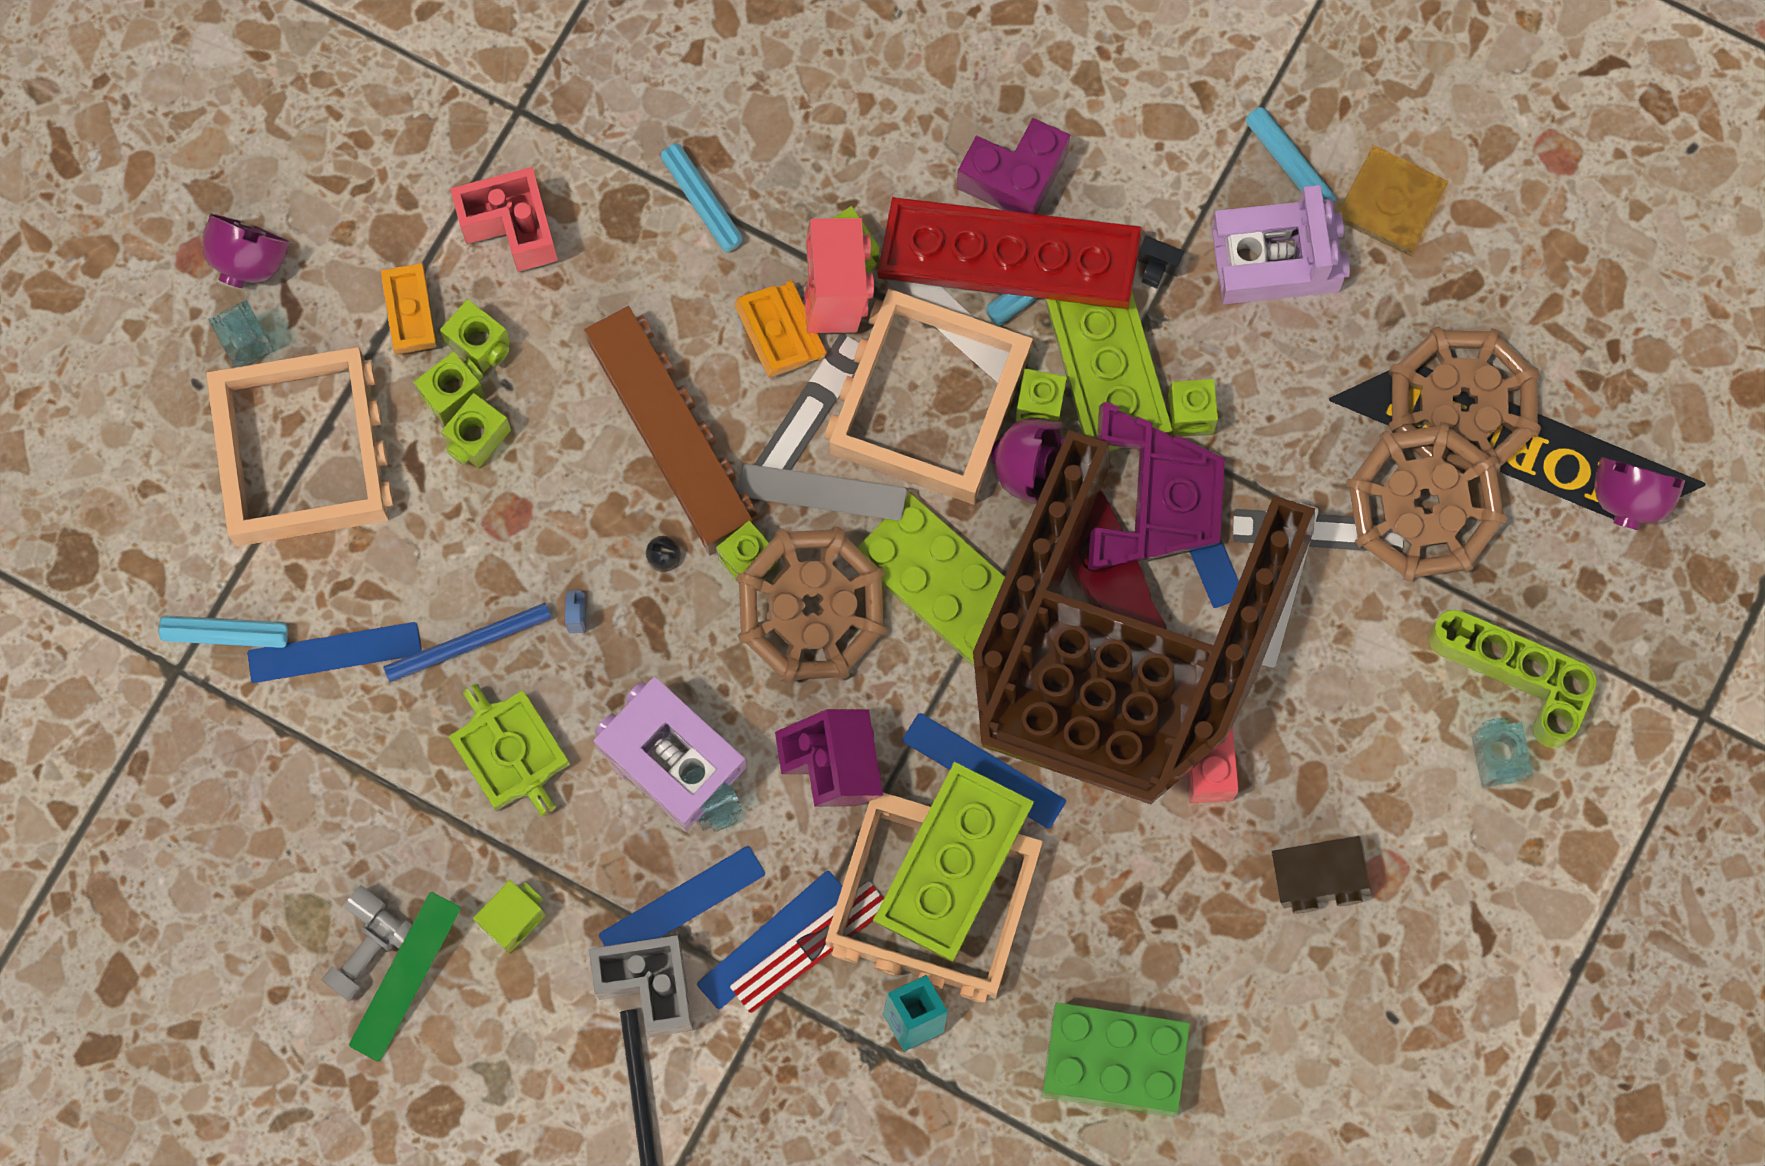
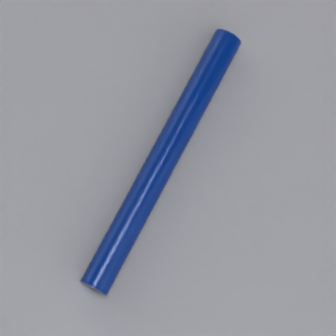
(467, 642)

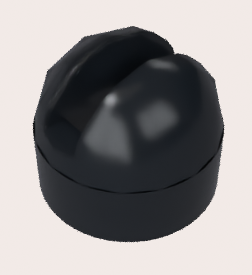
(660, 561)

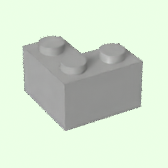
(649, 969)

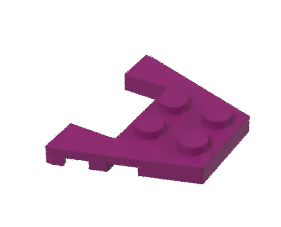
(1175, 494)

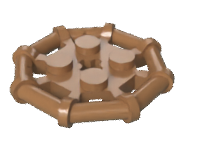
(1477, 379)
(1410, 521)
(786, 604)

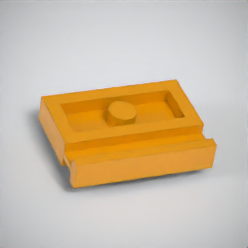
(778, 328)

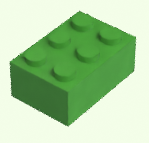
(1115, 1060)

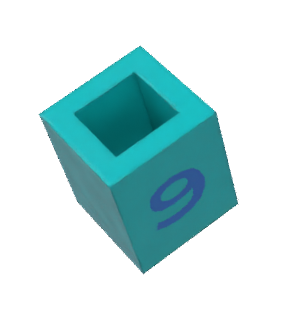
(915, 1013)

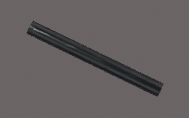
(639, 1088)

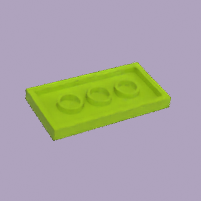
(1107, 362)
(935, 574)
(953, 862)

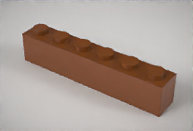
(669, 428)

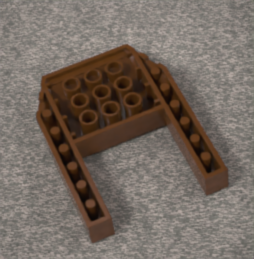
(1105, 690)

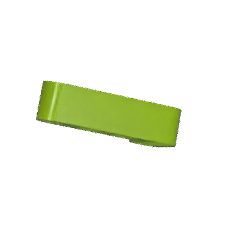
(1509, 670)

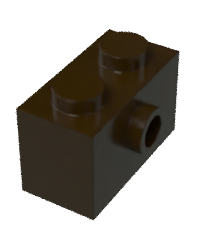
(1321, 874)

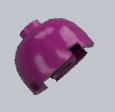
(241, 251)
(1027, 456)
(1635, 493)

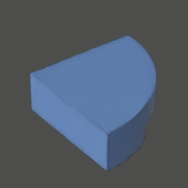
(575, 611)

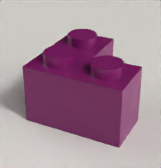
(1018, 178)
(836, 753)

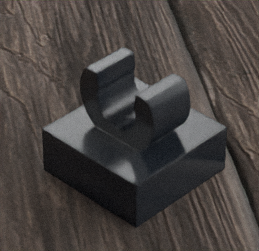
(1159, 259)

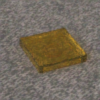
(1392, 200)

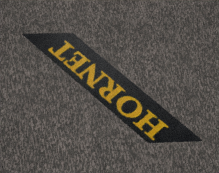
(1556, 461)

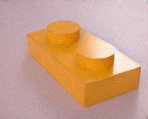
(408, 308)

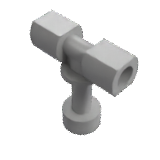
(381, 931)

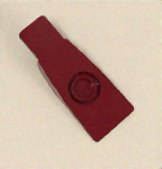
(1113, 588)

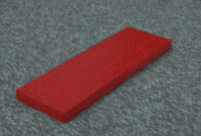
(1010, 252)

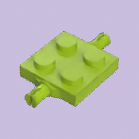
(509, 750)

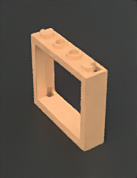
(368, 415)
(904, 467)
(892, 962)

